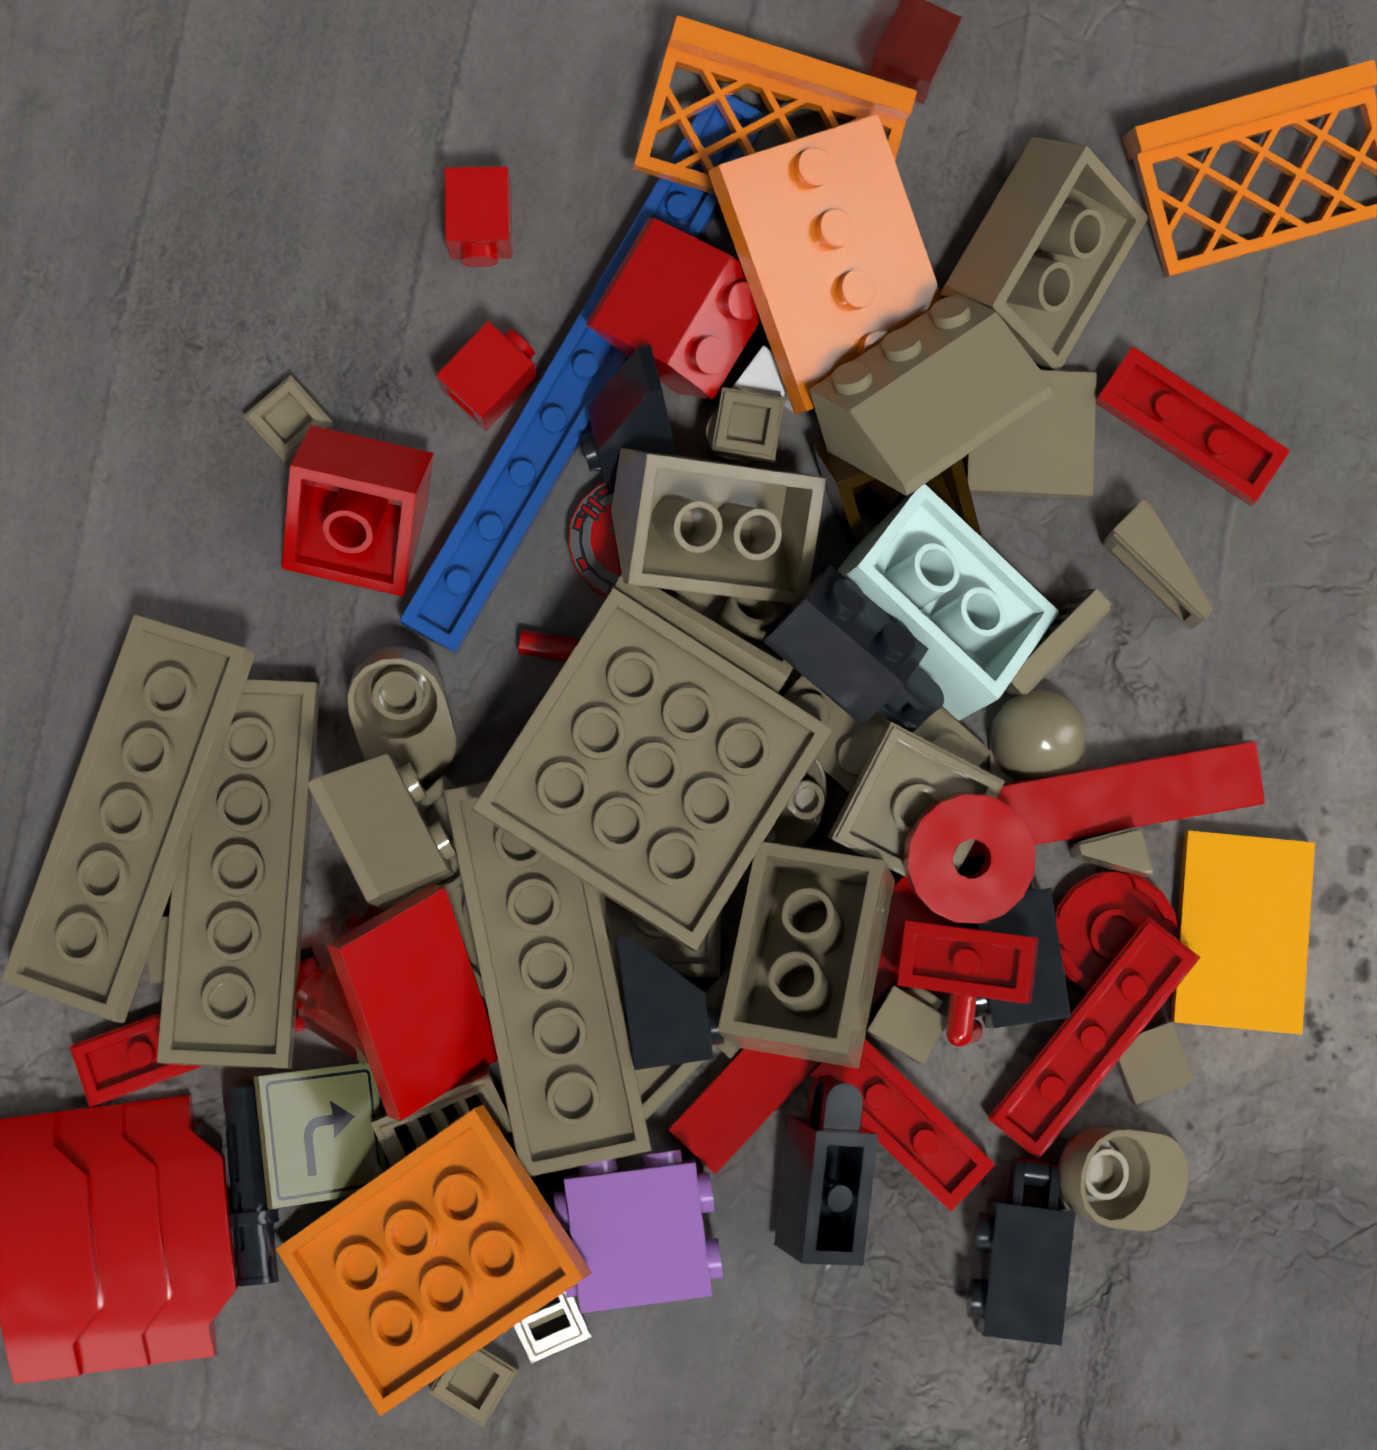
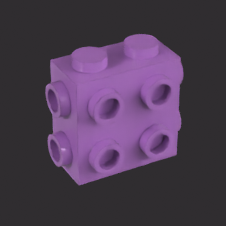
(640, 1231)

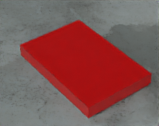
(414, 1001)

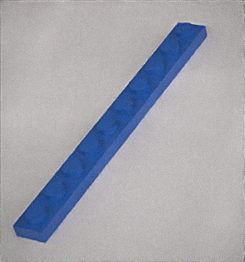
(552, 422)

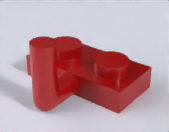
(968, 966)

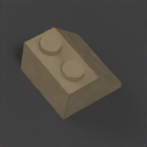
(383, 829)

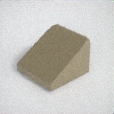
(1118, 851)

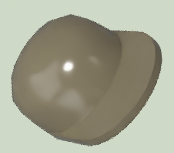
(402, 710)
(1037, 737)
(1123, 1177)

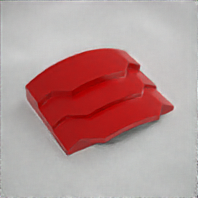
(111, 1239)

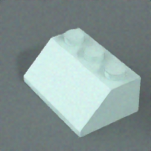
(952, 597)

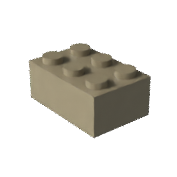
(807, 954)

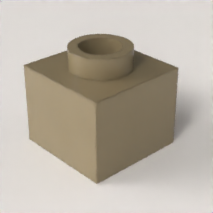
(908, 1022)

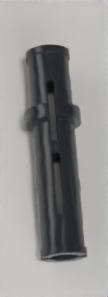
(250, 1213)

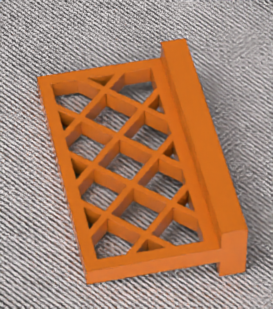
(772, 74)
(1236, 122)

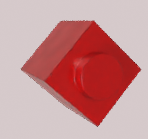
(478, 215)
(489, 374)

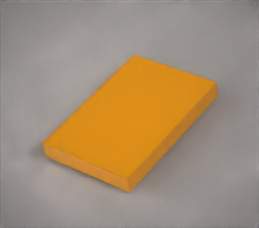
(1250, 923)

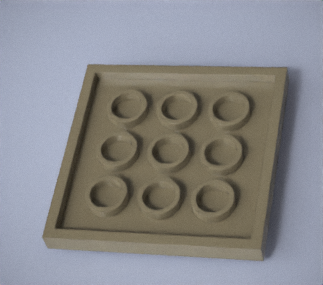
(652, 770)

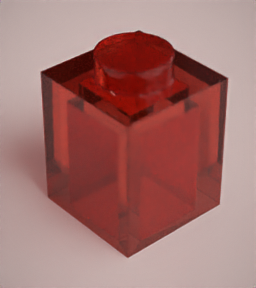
(915, 46)

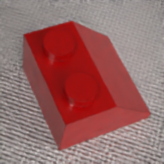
(683, 303)
(355, 510)

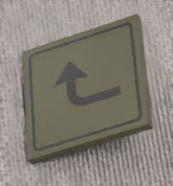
(318, 1133)

